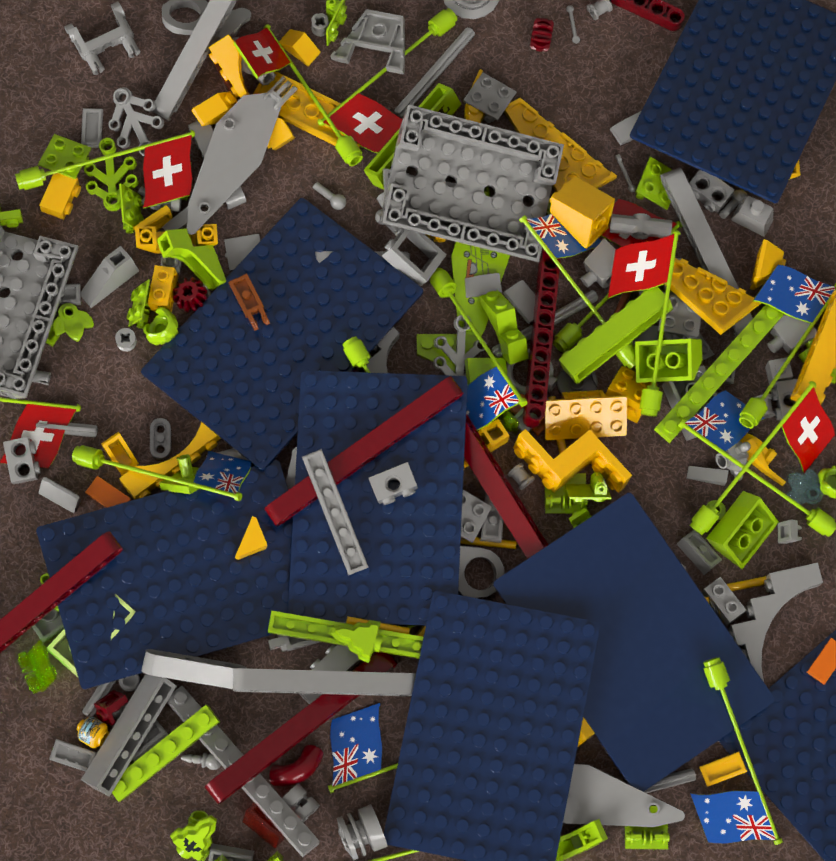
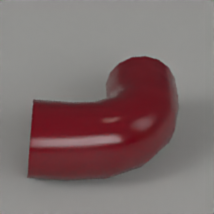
(299, 770)

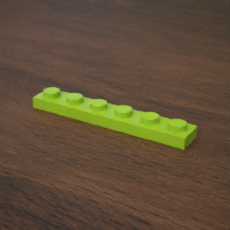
(165, 752)

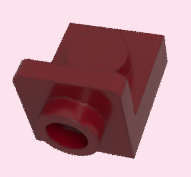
(108, 704)

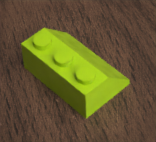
(677, 361)
(743, 529)

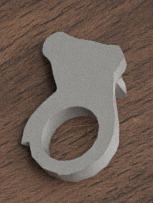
(232, 25)
(470, 553)

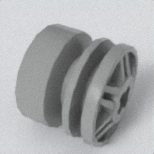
(361, 832)

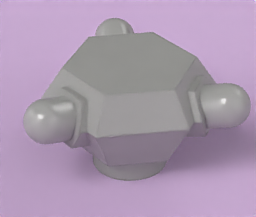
(739, 452)

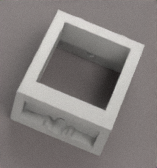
(404, 265)

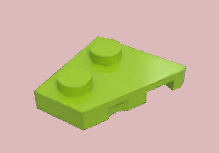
(428, 351)

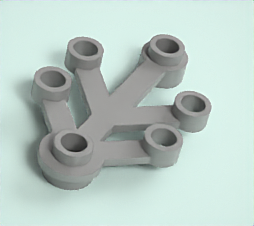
(132, 118)
(459, 356)

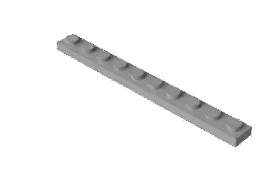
(258, 788)

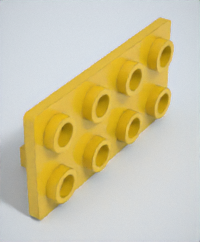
(583, 412)

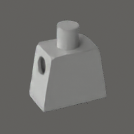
(753, 215)
(599, 265)
(788, 333)

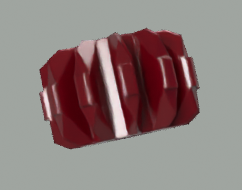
(541, 34)
(184, 300)

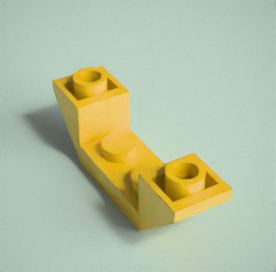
(147, 237)

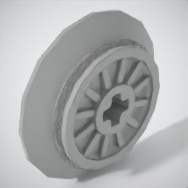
(471, 8)

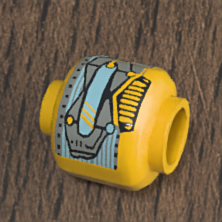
(92, 732)

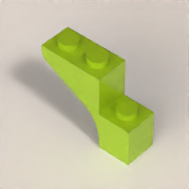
(200, 259)
(503, 319)

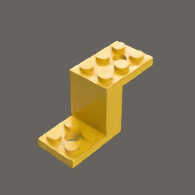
(571, 461)

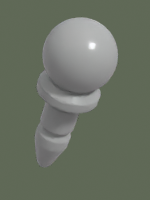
(206, 760)

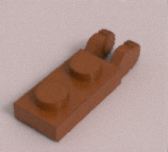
(248, 299)

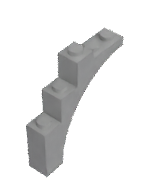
(782, 587)

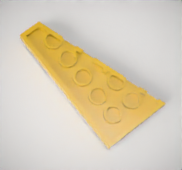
(574, 159)
(710, 296)

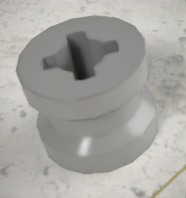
(128, 343)

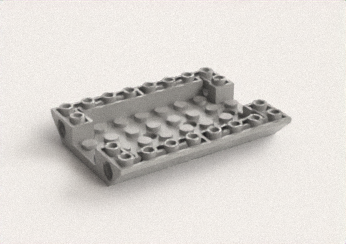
(476, 158)
(30, 308)

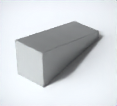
(178, 221)
(708, 475)

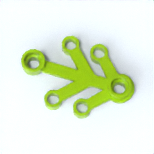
(111, 178)

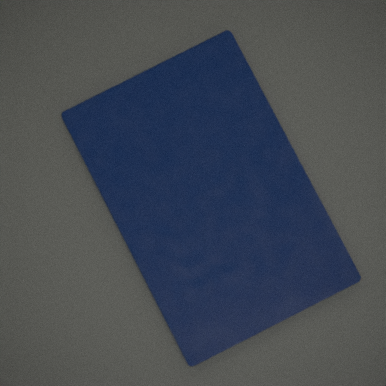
(743, 90)
(249, 380)
(406, 544)
(175, 575)
(655, 632)
(491, 731)
(796, 752)

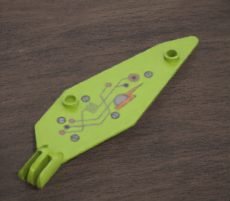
(471, 262)

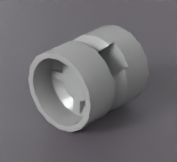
(299, 795)

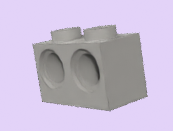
(713, 186)
(16, 461)

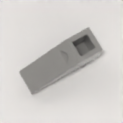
(110, 274)

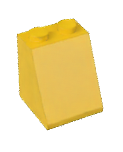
(582, 210)

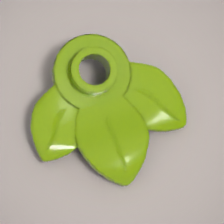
(72, 324)

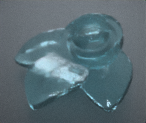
(802, 485)

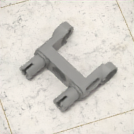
(120, 35)

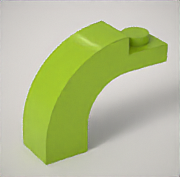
(581, 840)

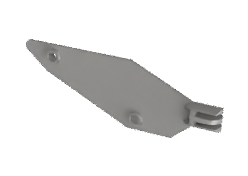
(235, 151)
(615, 803)

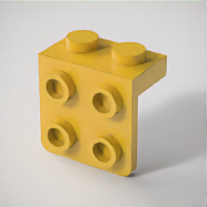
(625, 384)

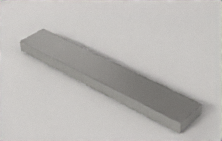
(335, 512)

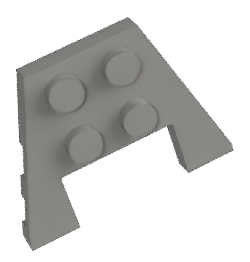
(376, 32)

